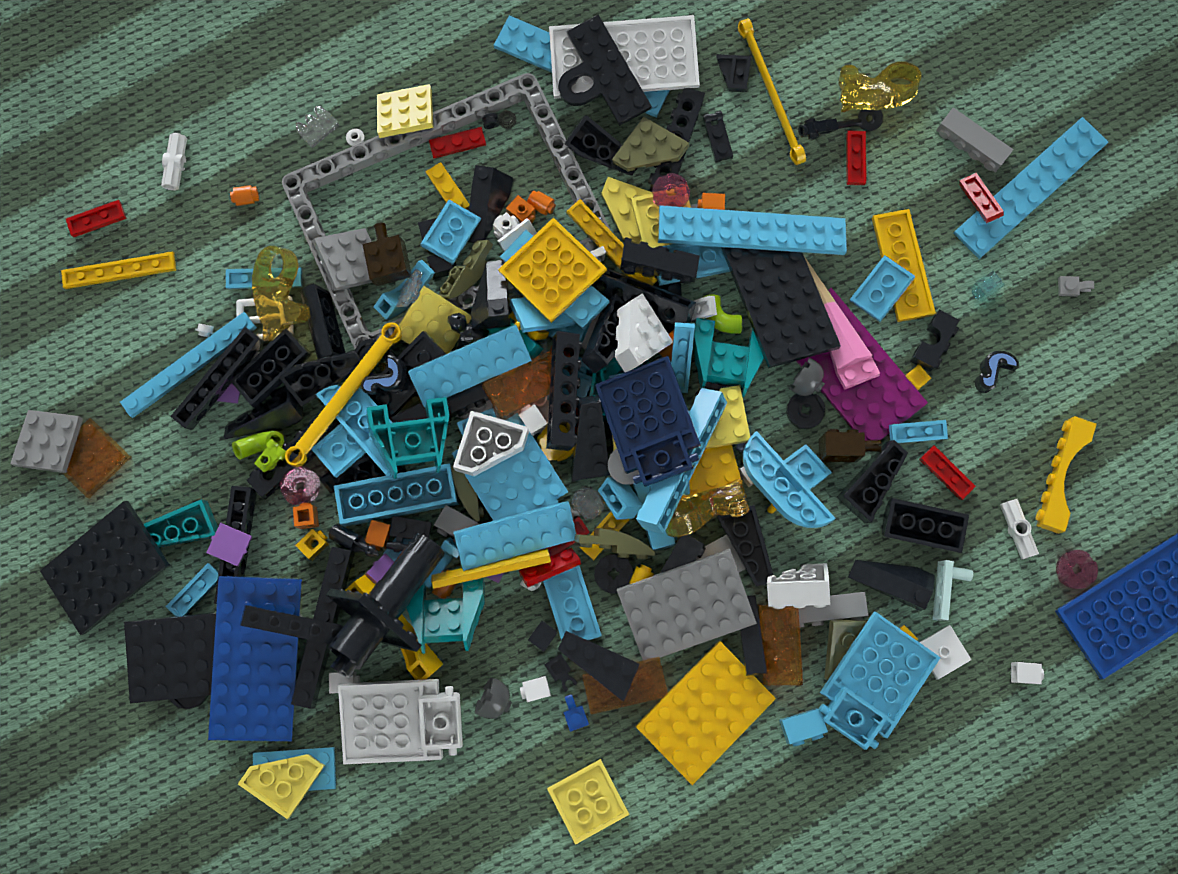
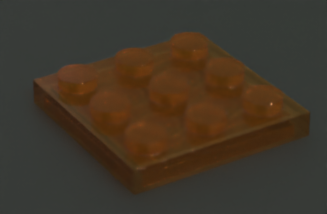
(94, 459)

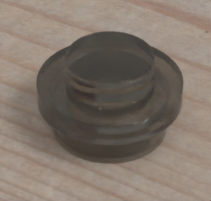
(507, 119)

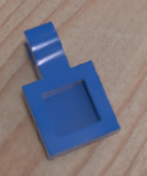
(575, 715)

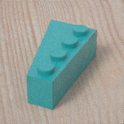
(183, 525)

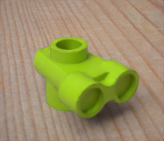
(274, 453)

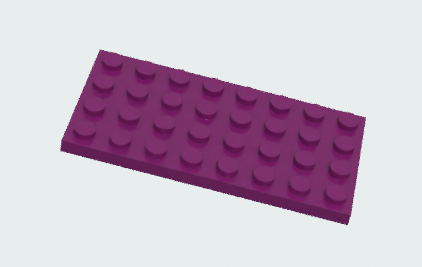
(873, 403)

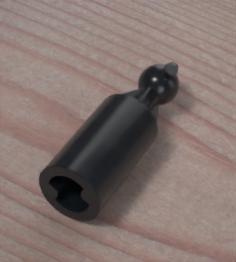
(351, 540)

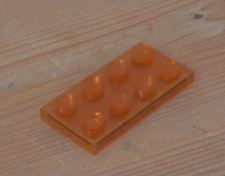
(520, 385)
(781, 645)
(646, 686)

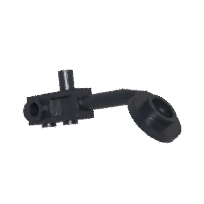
(814, 128)

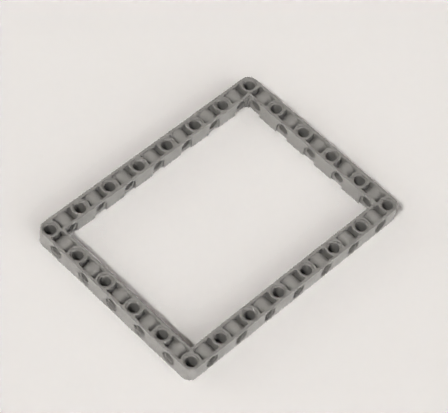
(444, 121)

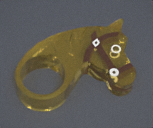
(701, 507)

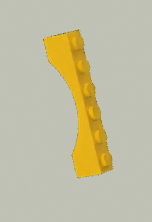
(1054, 511)
(418, 664)

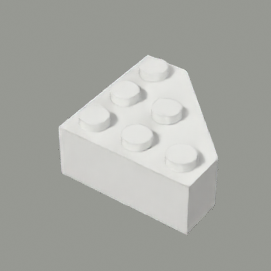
(638, 334)
(488, 443)
(800, 587)

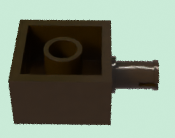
(386, 257)
(845, 446)

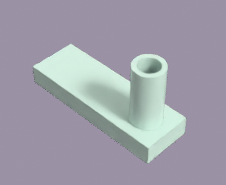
(944, 577)

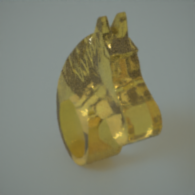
(879, 92)
(271, 294)

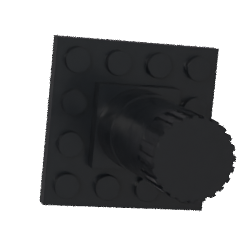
(377, 614)

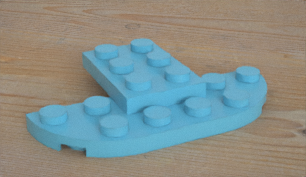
(351, 437)
(788, 481)

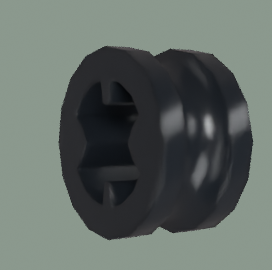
(490, 121)

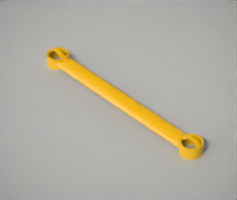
(797, 151)
(343, 395)

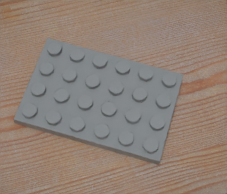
(686, 605)

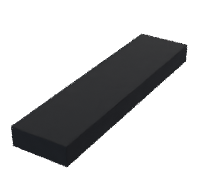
(752, 644)

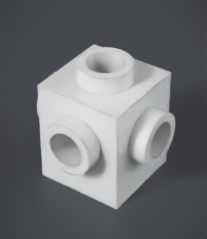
(501, 222)

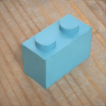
(620, 499)
(803, 726)

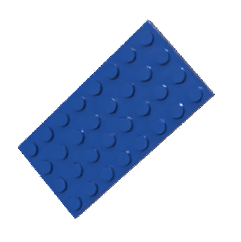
(1126, 610)
(253, 666)

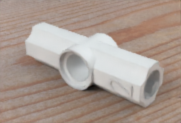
(174, 161)
(1024, 540)

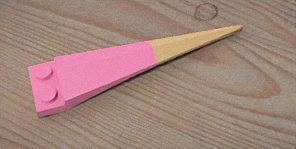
(853, 359)

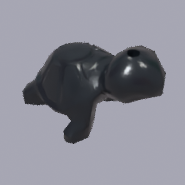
(467, 335)

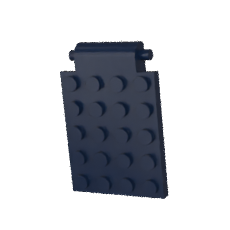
(650, 422)

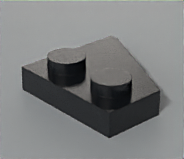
(735, 71)

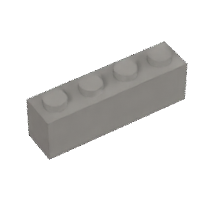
(974, 140)
(451, 521)
(840, 608)

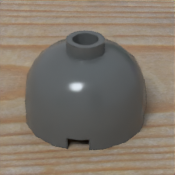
(808, 379)
(494, 700)

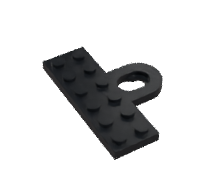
(608, 71)
(419, 352)

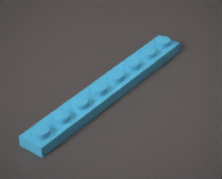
(185, 366)

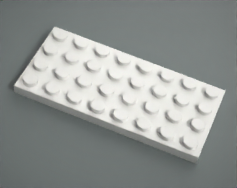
(656, 50)

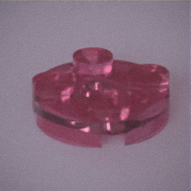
(669, 182)
(292, 478)
(1065, 571)

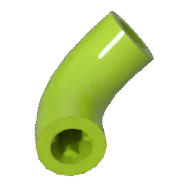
(723, 321)
(255, 443)

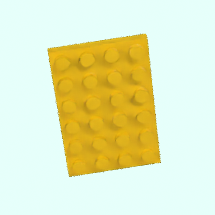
(705, 712)

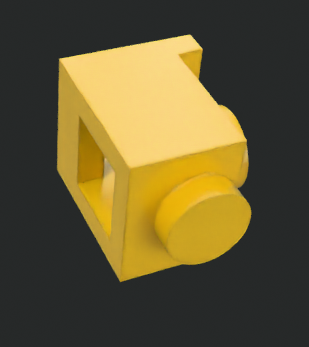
(305, 544)

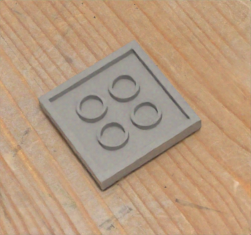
(344, 258)
(46, 441)

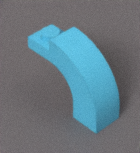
(387, 302)

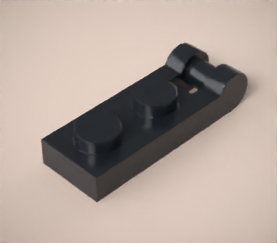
(718, 136)

